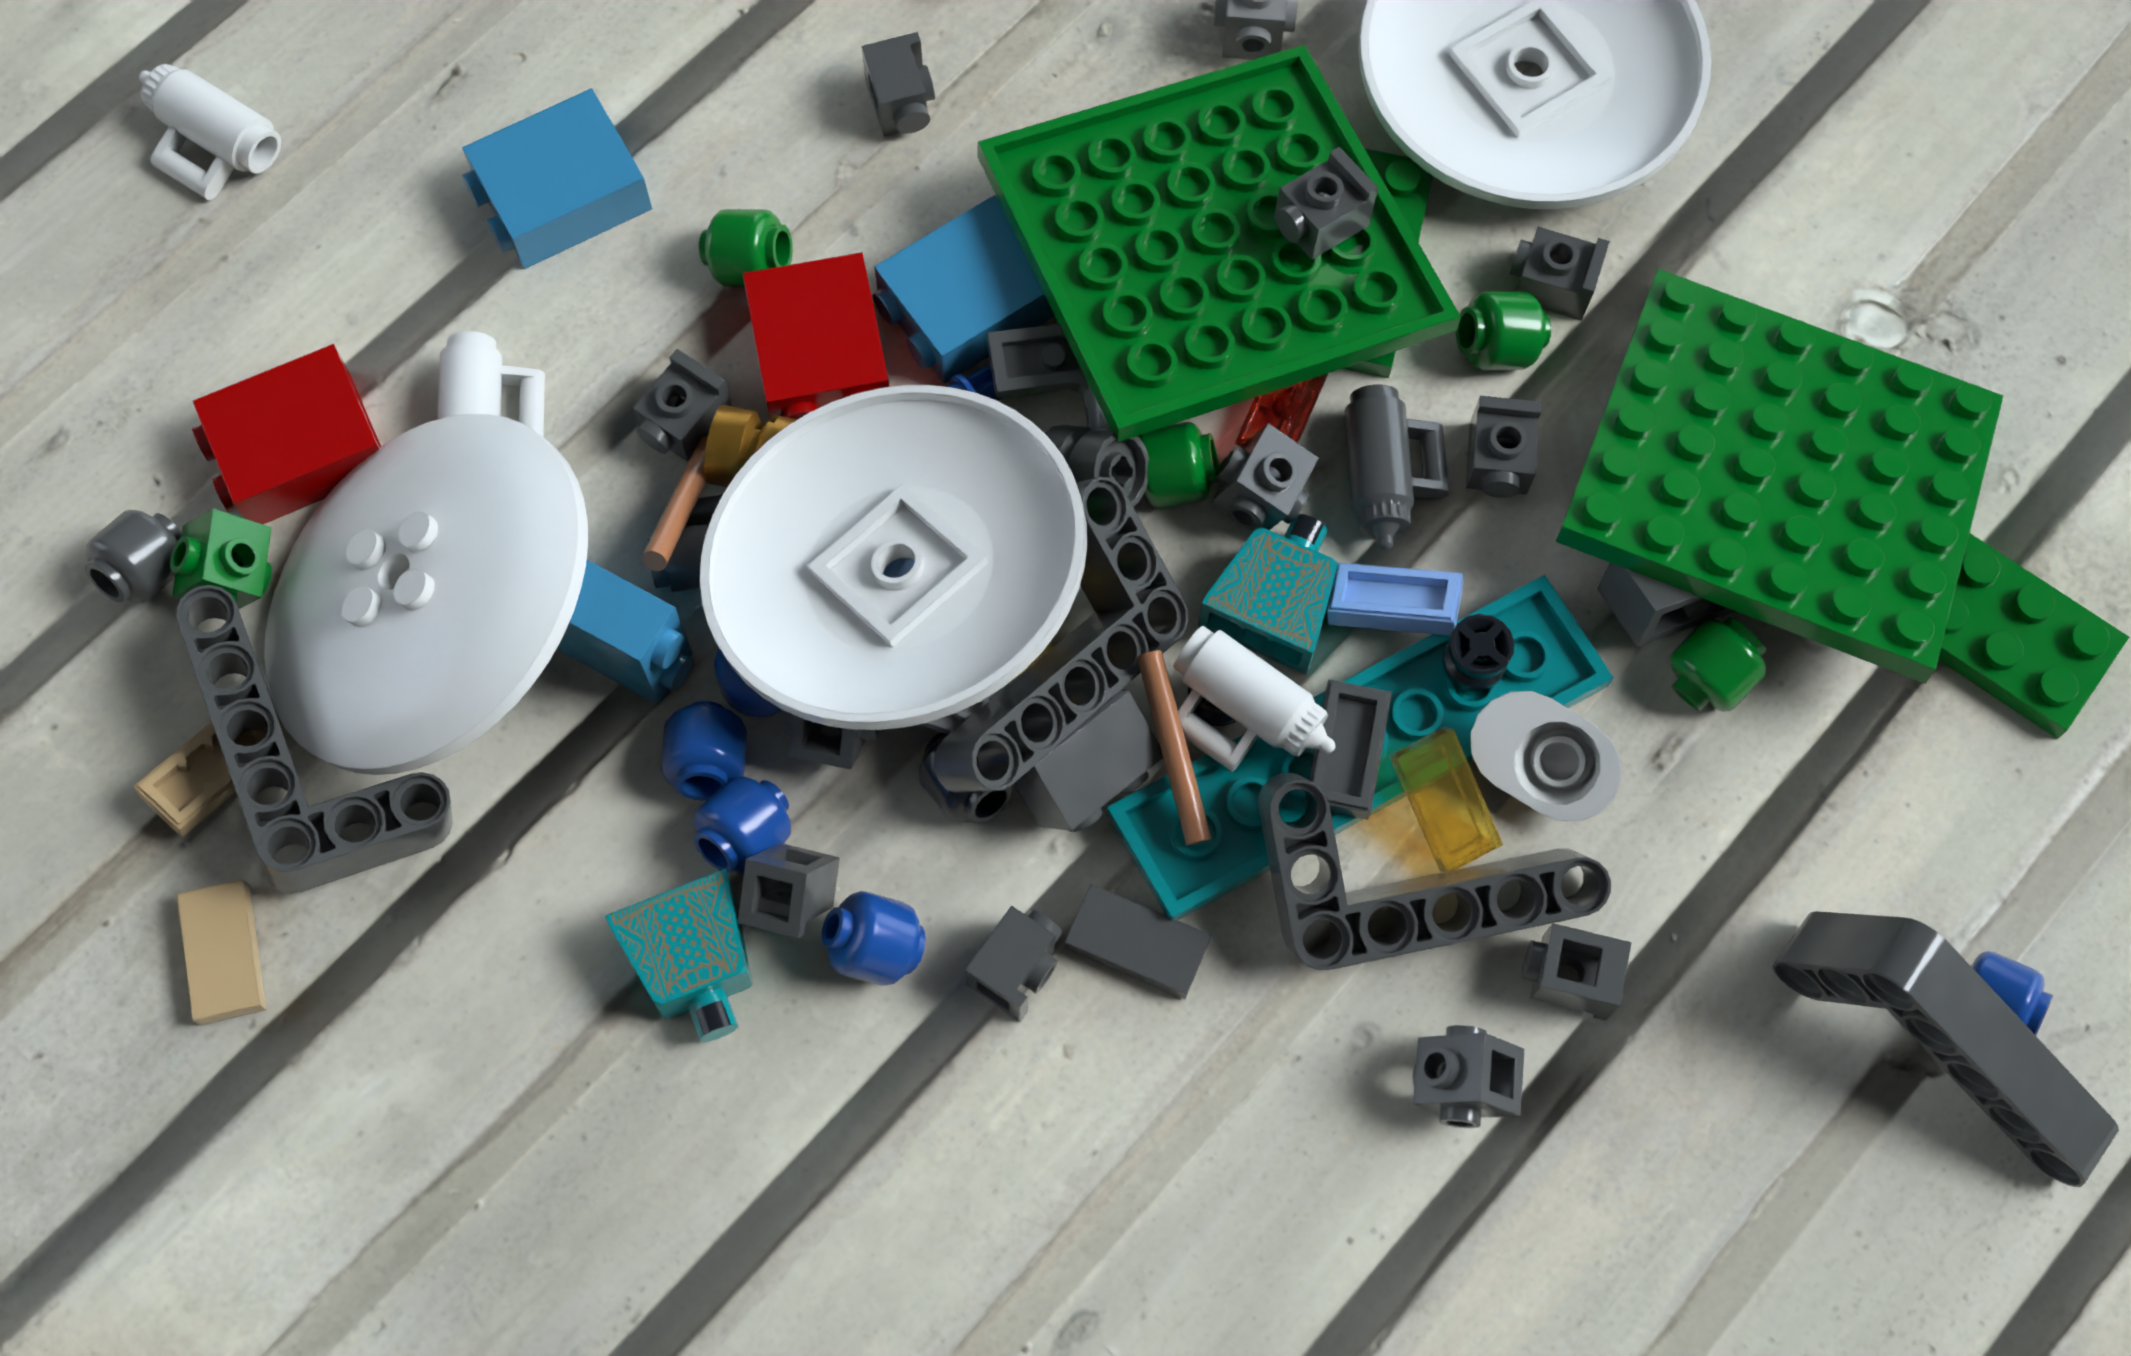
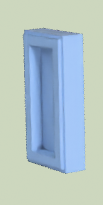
(1395, 599)

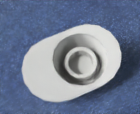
(1546, 756)

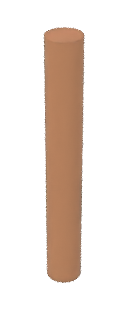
(677, 511)
(1174, 748)

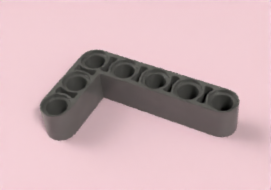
(1134, 614)
(271, 765)
(1412, 899)
(1961, 1026)

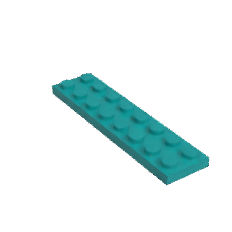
(1548, 658)

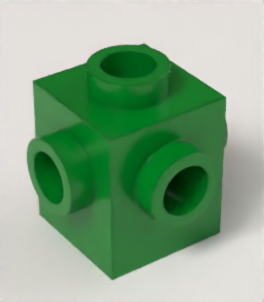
(223, 553)

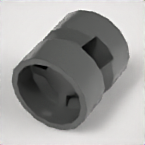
(1098, 454)

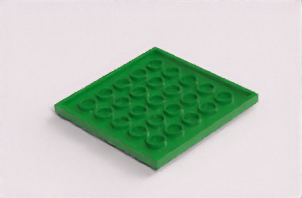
(1168, 251)
(1786, 474)

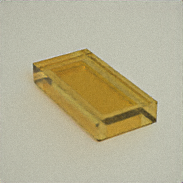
(1446, 800)

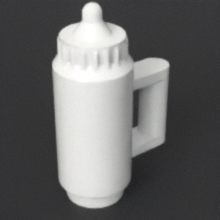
(212, 121)
(474, 376)
(1250, 694)

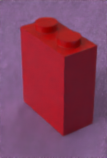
(815, 333)
(285, 435)

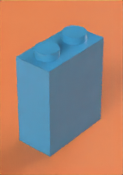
(555, 179)
(960, 288)
(627, 635)

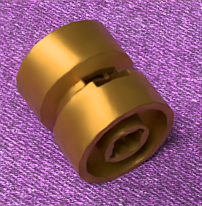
(734, 439)

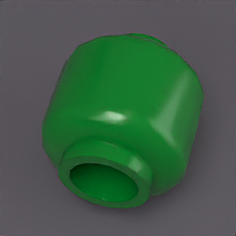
(744, 243)
(1503, 330)
(1179, 465)
(1717, 665)

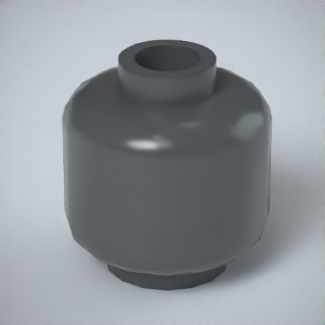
(132, 556)

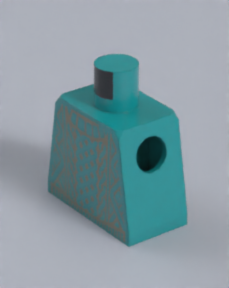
(1275, 593)
(689, 951)

